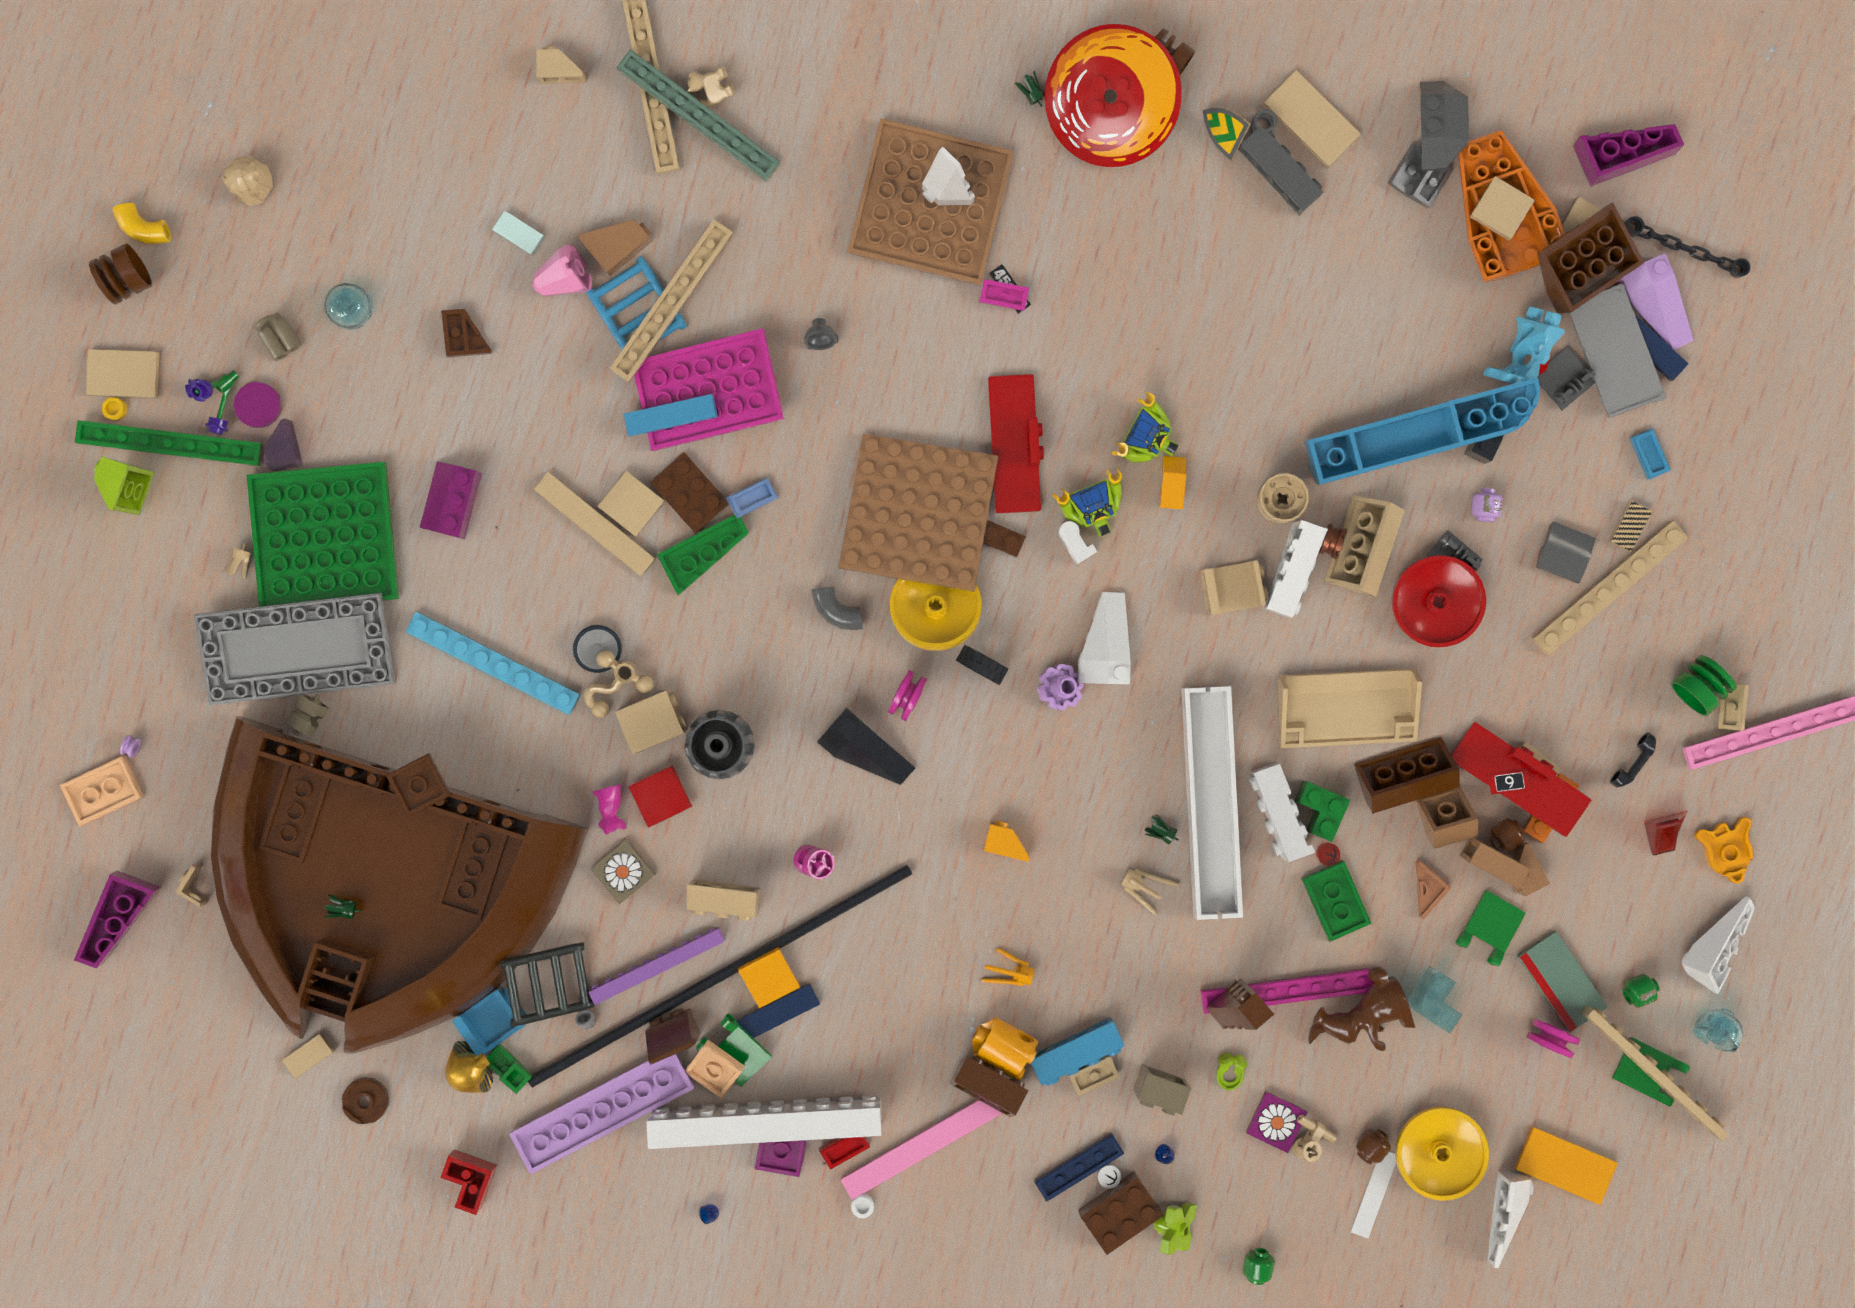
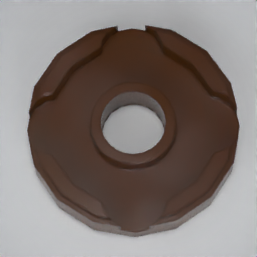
(377, 1094)

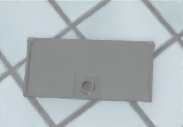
(1617, 352)

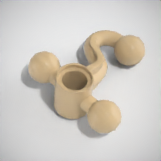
(606, 659)

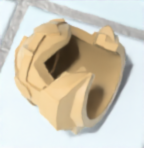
(248, 180)

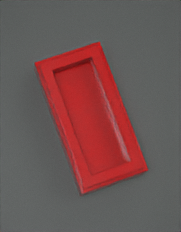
(843, 1149)

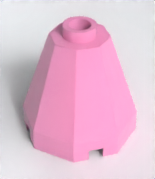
(563, 274)

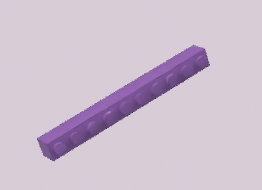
(656, 966)

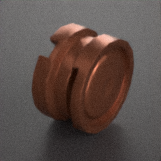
(1333, 541)

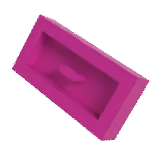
(1004, 295)

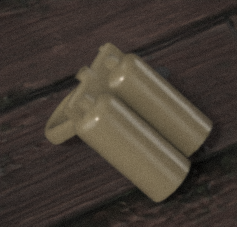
(277, 336)

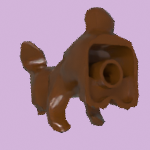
(1380, 1004)

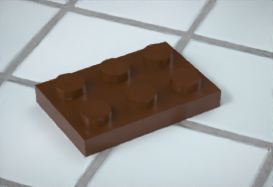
(689, 493)

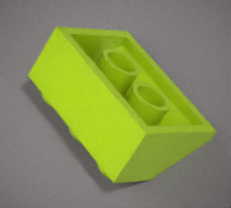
(122, 484)

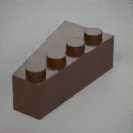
(1239, 1007)

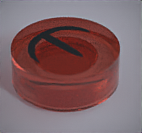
(1328, 854)

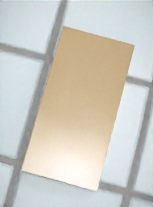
(1311, 119)

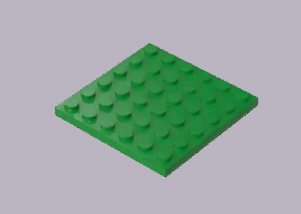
(322, 533)

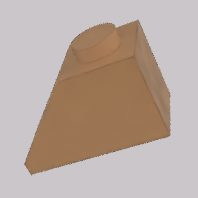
(1537, 879)

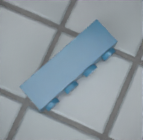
(1076, 1051)

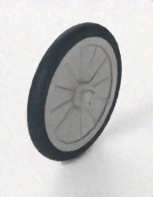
(591, 642)

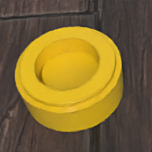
(114, 408)

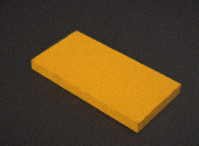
(1566, 1165)

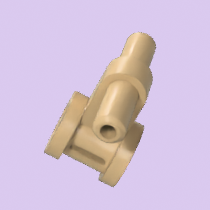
(1311, 1140)

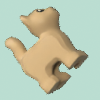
(712, 84)

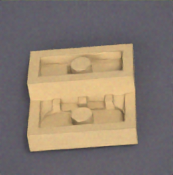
(630, 503)

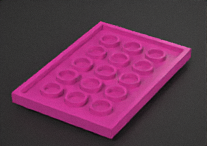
(730, 368)

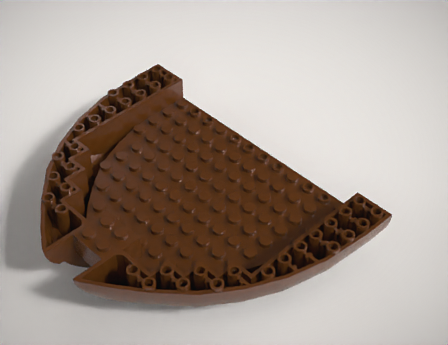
(434, 889)

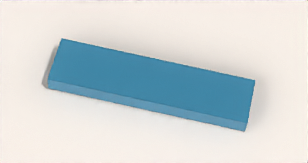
(670, 415)

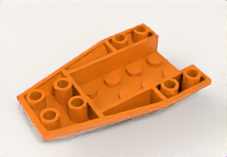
(1541, 226)

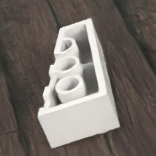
(1295, 568)
(1280, 813)

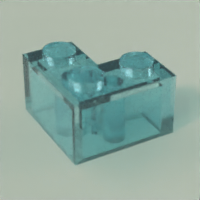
(1429, 1000)

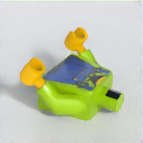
(1147, 434)
(1093, 504)

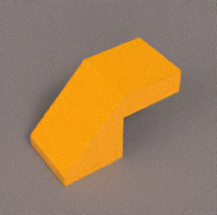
(1173, 482)

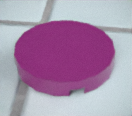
(257, 405)

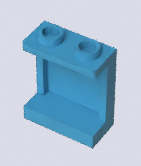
(487, 1022)

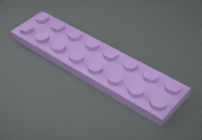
(600, 1111)

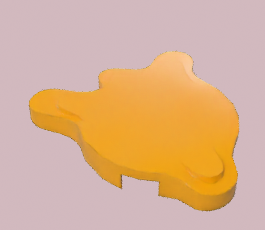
(1728, 850)

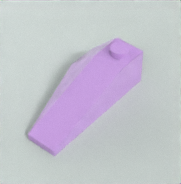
(1657, 298)

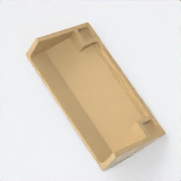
(1349, 708)

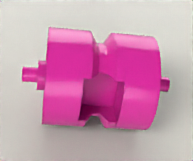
(813, 861)

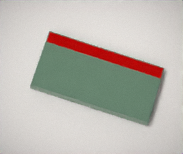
(1561, 980)

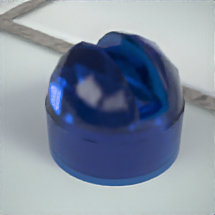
(1164, 1150)
(708, 1213)

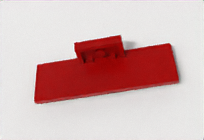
(1016, 443)
(1548, 799)

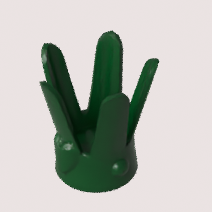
(1035, 93)
(1161, 830)
(345, 908)

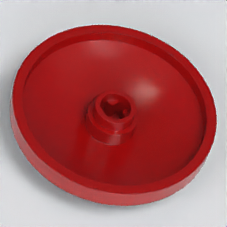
(1439, 601)

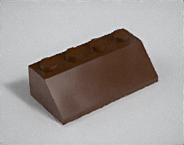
(1407, 775)

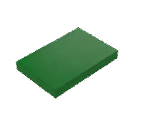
(1336, 901)

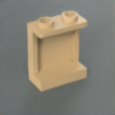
(651, 721)

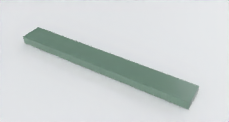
(697, 115)

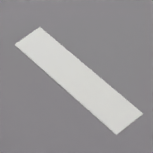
(1374, 1196)

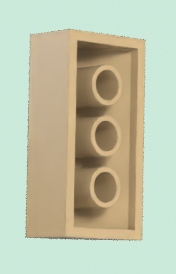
(1367, 545)

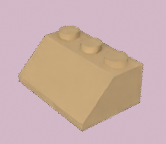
(722, 899)

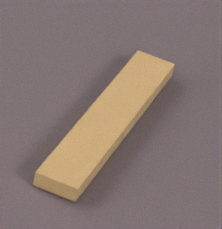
(594, 524)

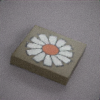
(622, 871)

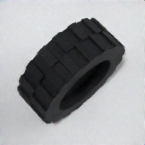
(982, 664)

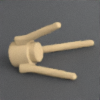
(1133, 881)

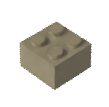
(1161, 1090)

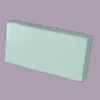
(518, 233)

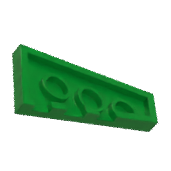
(697, 554)

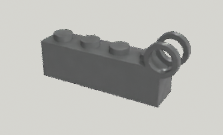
(1277, 165)

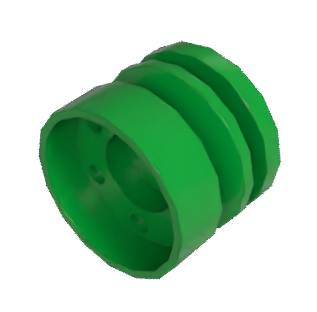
(1703, 685)

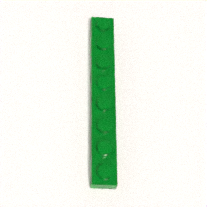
(168, 443)

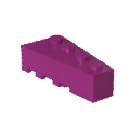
(1620, 153)
(115, 913)

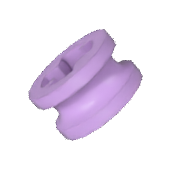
(130, 746)

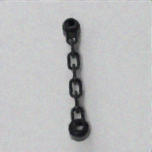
(1639, 226)

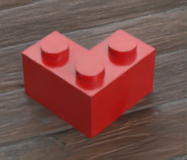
(473, 1175)

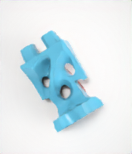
(1531, 339)

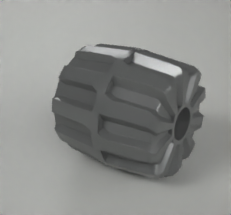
(737, 742)

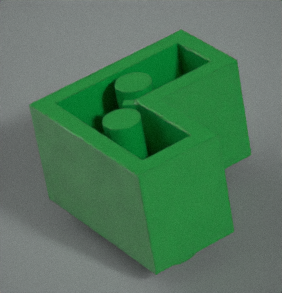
(1328, 809)

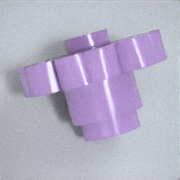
(1060, 687)

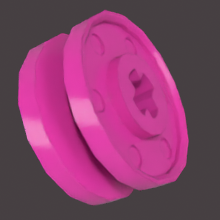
(907, 695)
(1553, 1038)

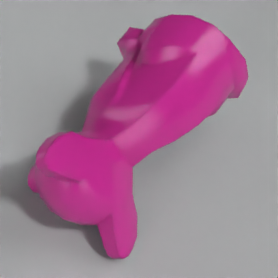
(609, 803)

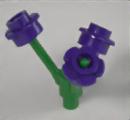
(203, 389)

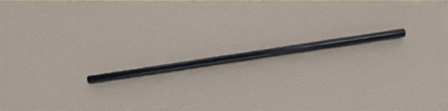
(719, 976)

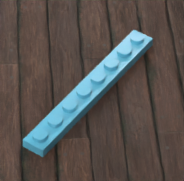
(493, 663)

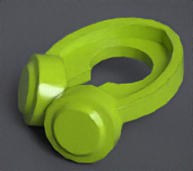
(1225, 1061)

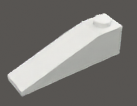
(946, 182)
(1510, 1202)

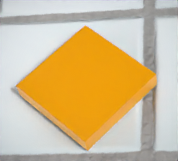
(768, 977)

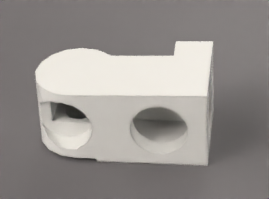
(1074, 543)

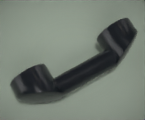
(1647, 744)

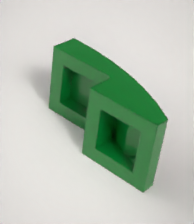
(508, 1068)

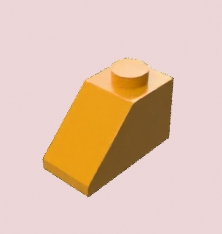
(1004, 842)

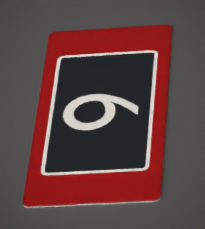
(1509, 782)

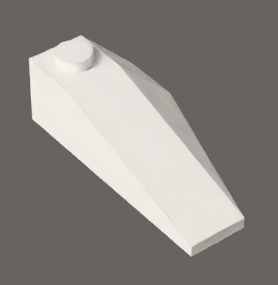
(1107, 649)
(1711, 953)

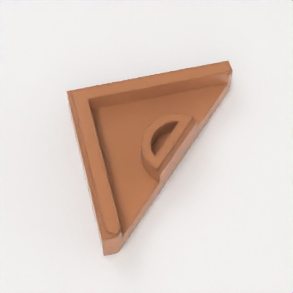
(1430, 888)

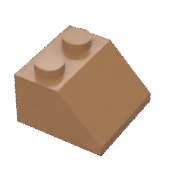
(1448, 817)

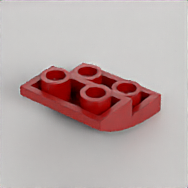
(660, 796)

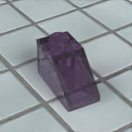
(282, 448)

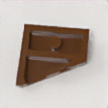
(462, 335)

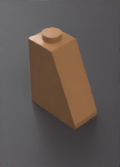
(616, 243)
(1495, 863)

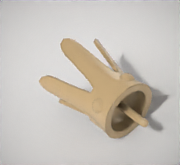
(237, 556)

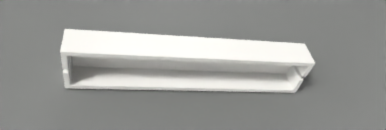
(1212, 802)
(764, 1122)

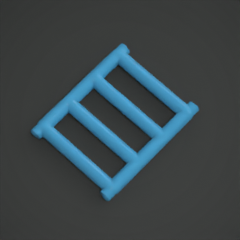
(607, 314)

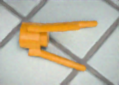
(1022, 974)

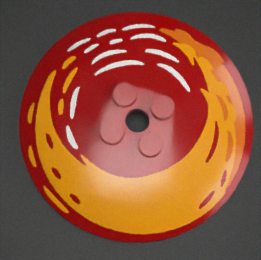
(1145, 86)

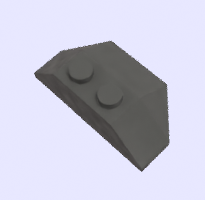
(1442, 124)

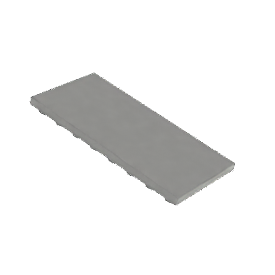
(294, 648)

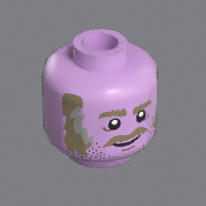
(1486, 505)

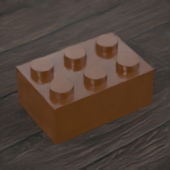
(989, 1086)
(1120, 1213)

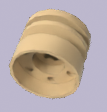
(1296, 500)

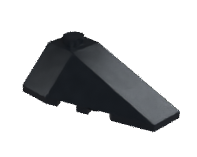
(862, 747)

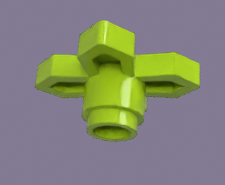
(1176, 1228)

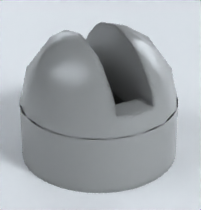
(581, 1021)

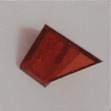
(1663, 832)

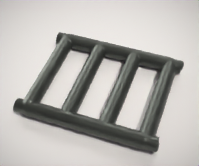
(531, 960)

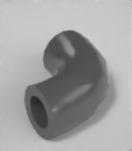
(834, 612)

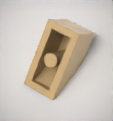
(556, 67)

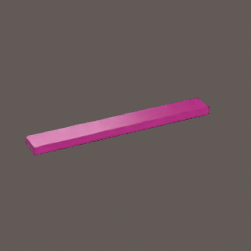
(1302, 988)

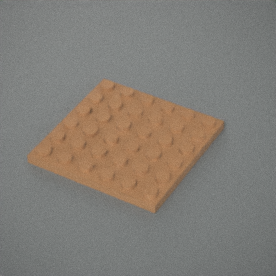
(909, 231)
(918, 512)

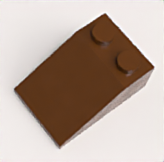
(671, 1035)

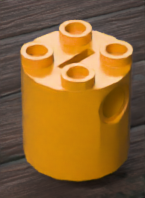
(1004, 1047)

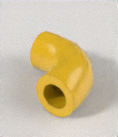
(138, 228)

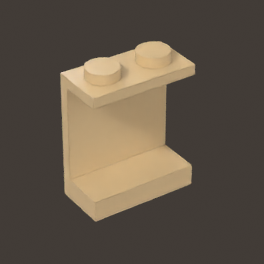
(1234, 587)

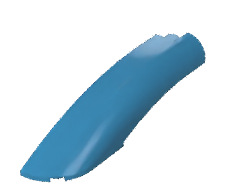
(1422, 432)

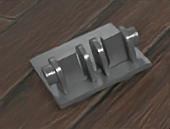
(1566, 378)
(1451, 546)

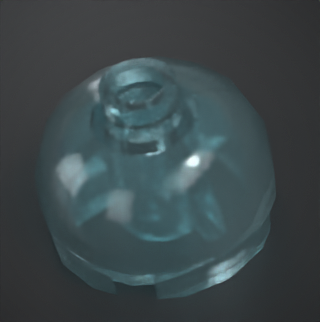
(348, 306)
(1719, 1028)

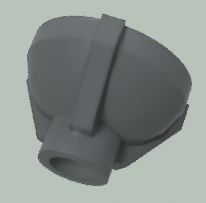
(820, 335)

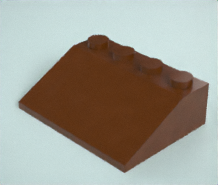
(1588, 260)

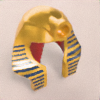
(467, 1071)

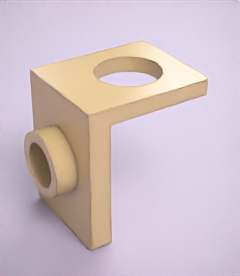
(187, 880)

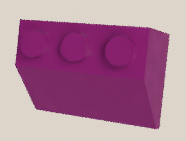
(450, 500)

